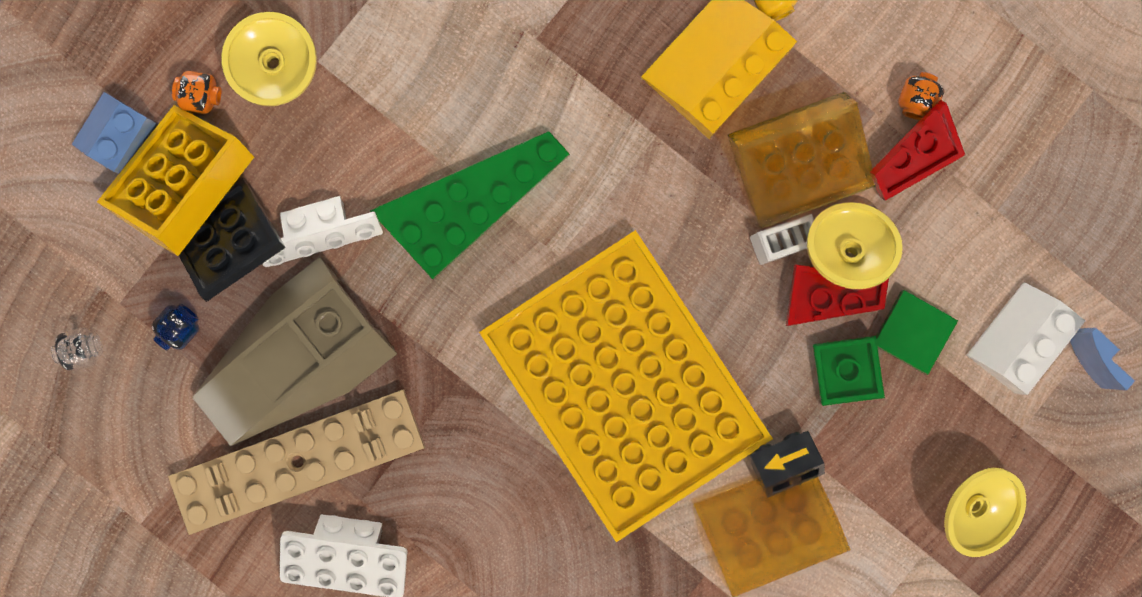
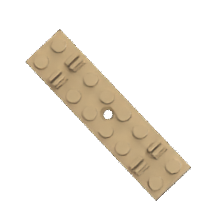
(266, 473)

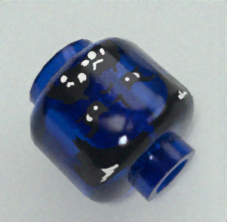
(175, 327)

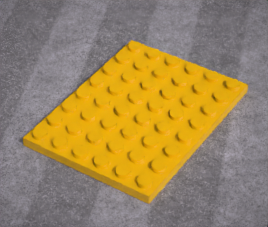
(625, 386)

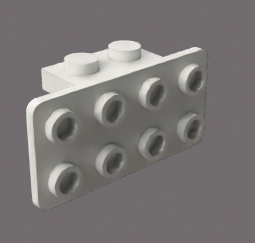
(343, 557)

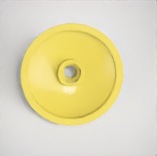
(256, 43)
(855, 230)
(985, 512)

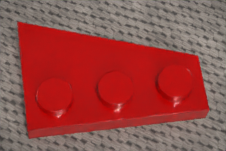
(920, 153)
(819, 299)

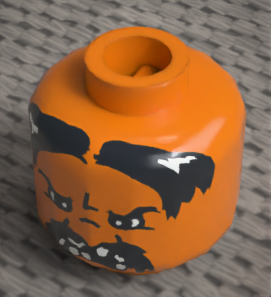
(196, 92)
(920, 95)

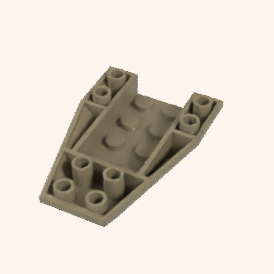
(292, 357)

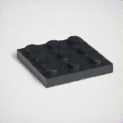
(230, 242)

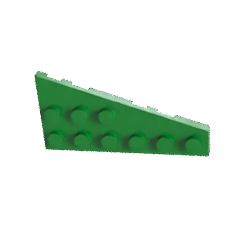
(454, 212)

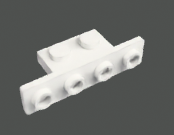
(321, 228)

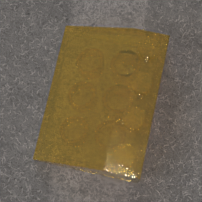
(803, 159)
(772, 536)

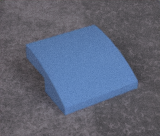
(1096, 356)

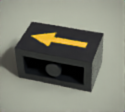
(787, 463)

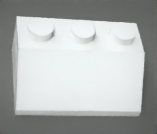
(1025, 338)

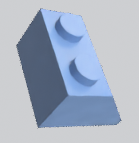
(113, 133)

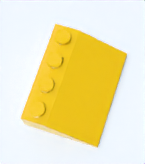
(718, 62)
(176, 179)

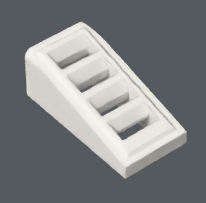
(767, 245)

